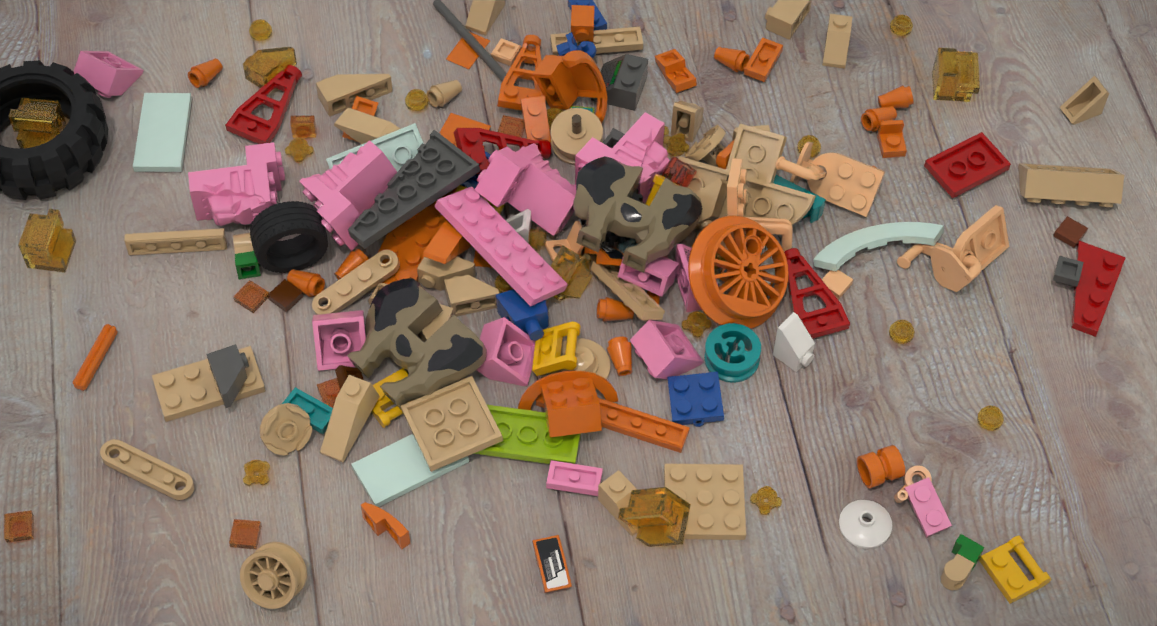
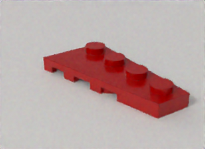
(1095, 286)

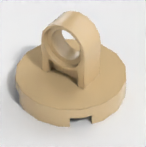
(708, 146)
(285, 429)

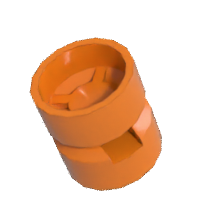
(877, 467)

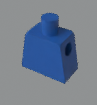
(526, 317)

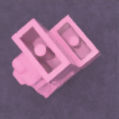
(638, 147)
(530, 184)
(349, 190)
(238, 191)

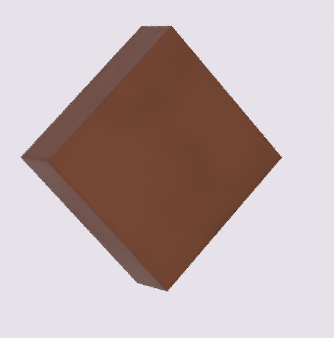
(1070, 232)

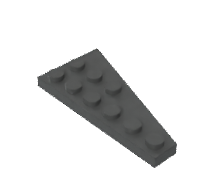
(417, 184)

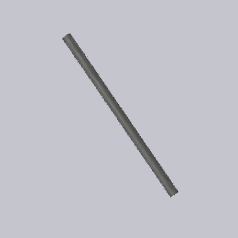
(469, 38)

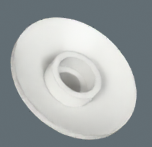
(863, 533)

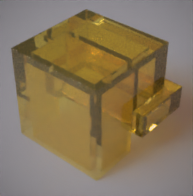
(955, 75)
(37, 121)
(46, 242)
(657, 515)

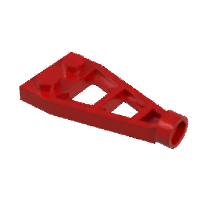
(256, 128)
(470, 142)
(820, 321)

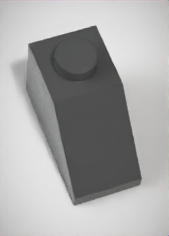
(228, 371)

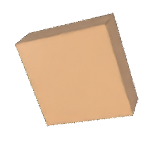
(506, 52)
(837, 282)

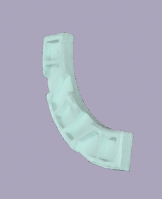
(875, 236)

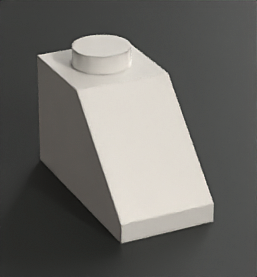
(793, 343)

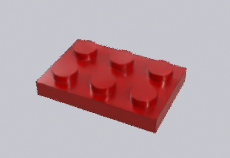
(967, 165)

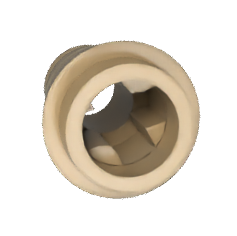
(443, 93)

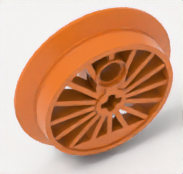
(742, 271)

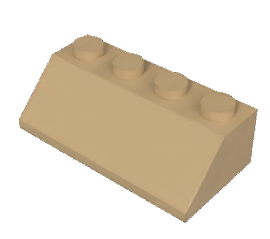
(1070, 184)

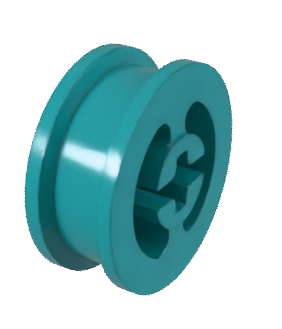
(723, 342)

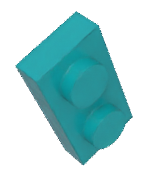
(317, 410)

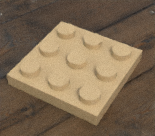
(451, 423)
(714, 497)

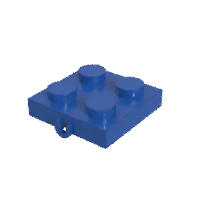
(695, 398)

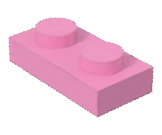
(574, 478)
(927, 507)

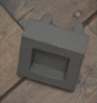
(1068, 271)

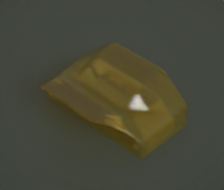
(573, 271)

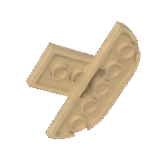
(759, 156)

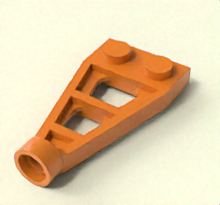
(511, 95)

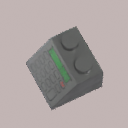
(624, 80)

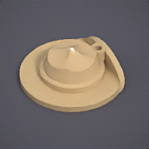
(590, 358)

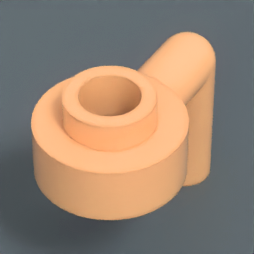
(920, 471)

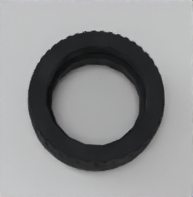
(286, 220)

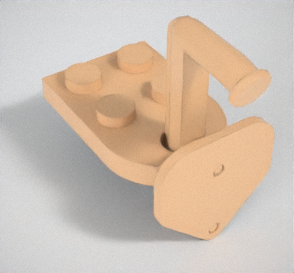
(846, 180)
(738, 197)
(971, 254)

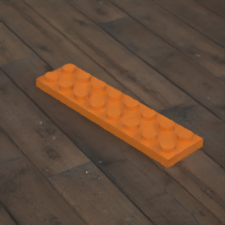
(413, 237)

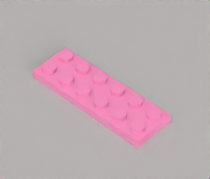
(501, 246)

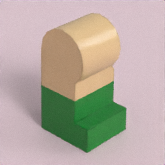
(245, 256)
(959, 569)

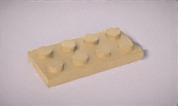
(194, 389)

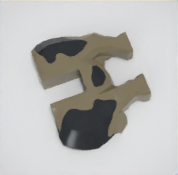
(606, 204)
(391, 331)

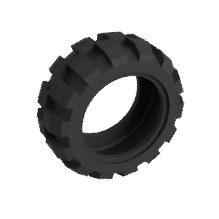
(68, 155)

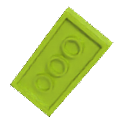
(528, 438)

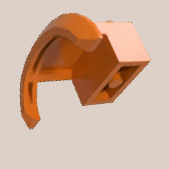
(571, 77)
(570, 401)

